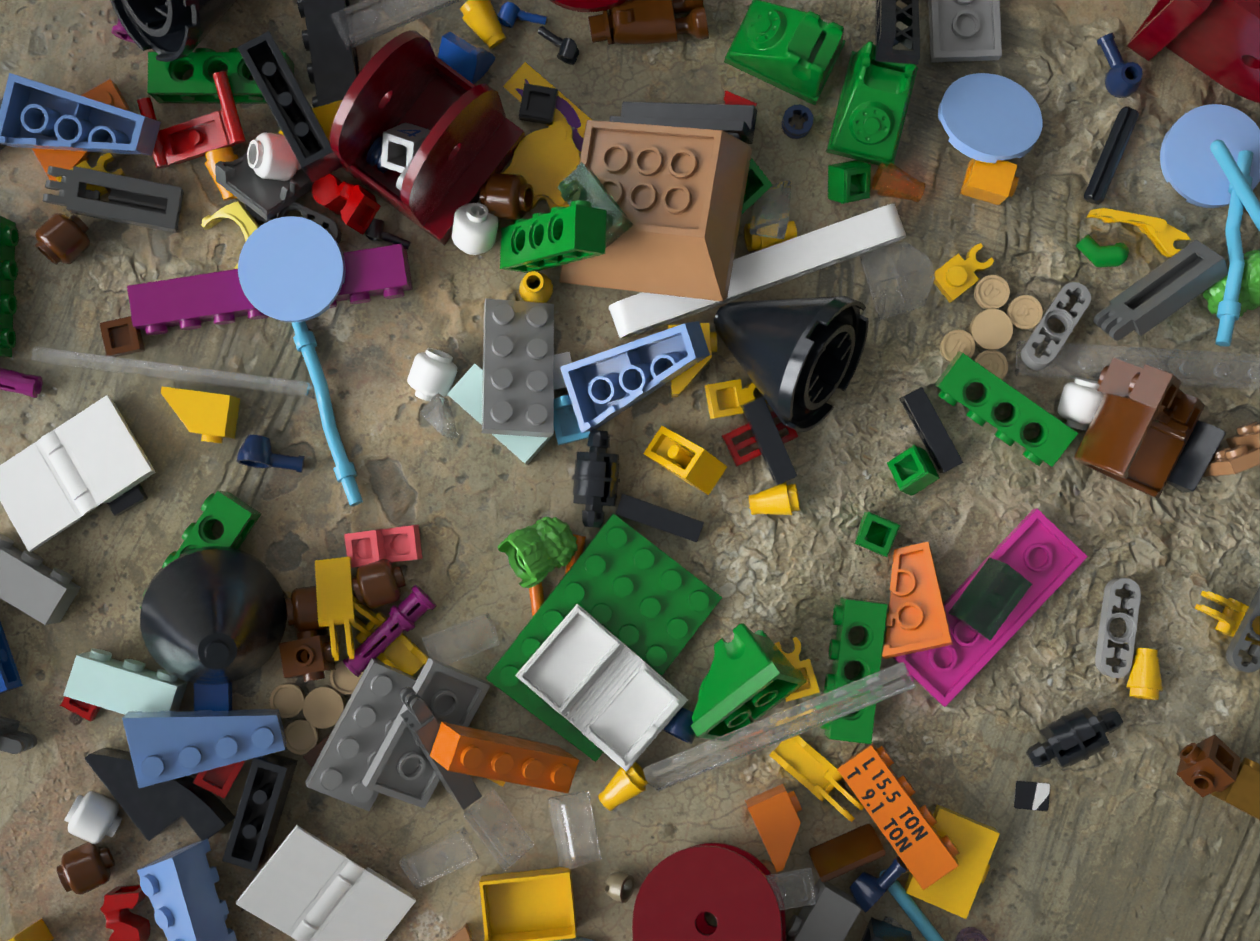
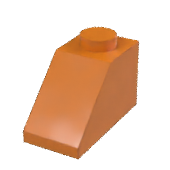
(776, 822)

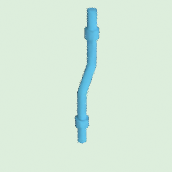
(1230, 308)
(344, 470)

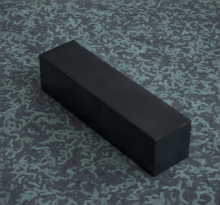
(931, 430)
(769, 440)
(659, 518)

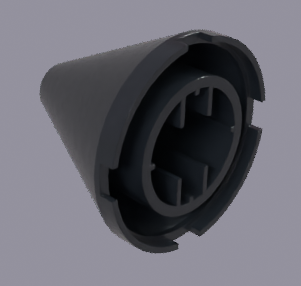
(169, 26)
(796, 351)
(213, 615)

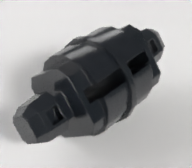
(596, 478)
(1074, 737)

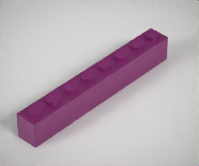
(221, 298)

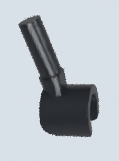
(568, 49)
(375, 233)

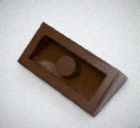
(846, 852)

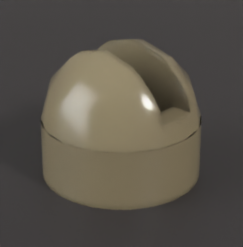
(620, 886)

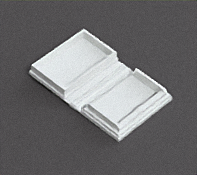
(71, 473)
(601, 687)
(323, 895)

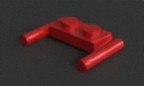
(199, 135)

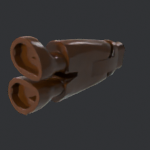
(649, 22)

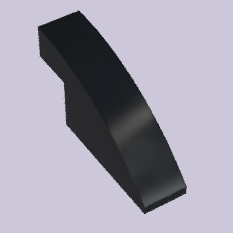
(160, 804)

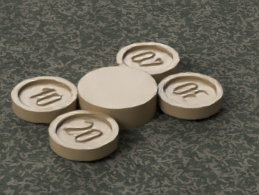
(992, 327)
(320, 707)

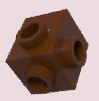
(307, 656)
(1208, 766)

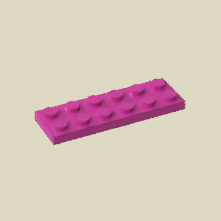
(1039, 555)

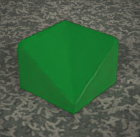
(849, 181)
(913, 470)
(876, 534)

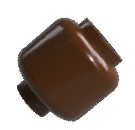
(507, 196)
(62, 238)
(378, 583)
(303, 609)
(85, 868)

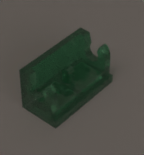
(585, 186)
(990, 598)

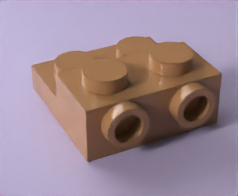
(1241, 453)

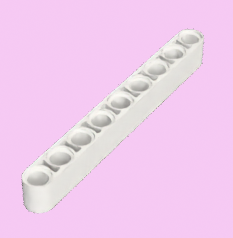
(767, 269)

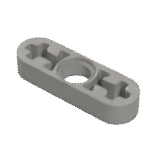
(1056, 340)
(1104, 651)

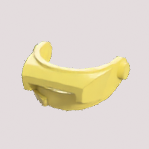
(236, 212)

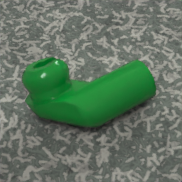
(1103, 255)

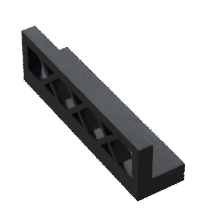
(889, 35)
(732, 119)

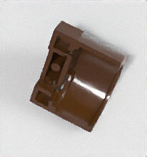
(1123, 434)

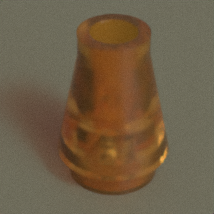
(896, 183)

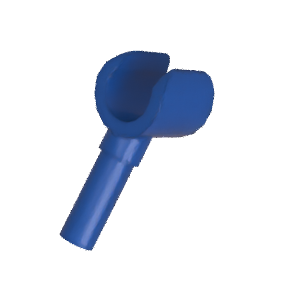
(510, 12)

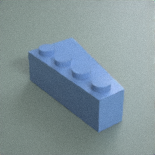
(60, 120)
(624, 375)
(186, 743)
(186, 896)

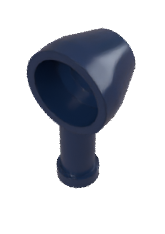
(1115, 79)
(257, 453)
(680, 726)
(869, 889)

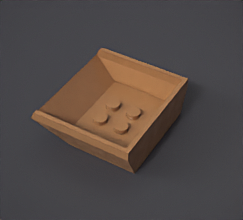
(684, 202)

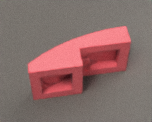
(391, 544)

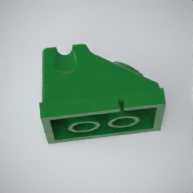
(787, 48)
(871, 108)
(743, 682)

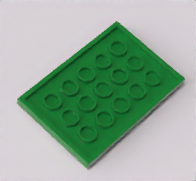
(630, 591)

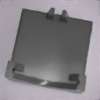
(262, 195)

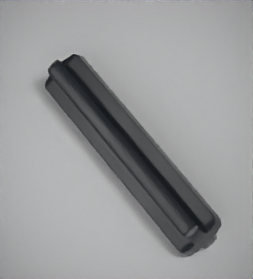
(1111, 155)

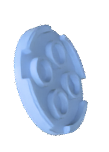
(990, 117)
(1190, 162)
(291, 269)

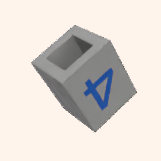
(401, 145)

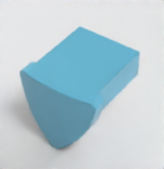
(565, 422)

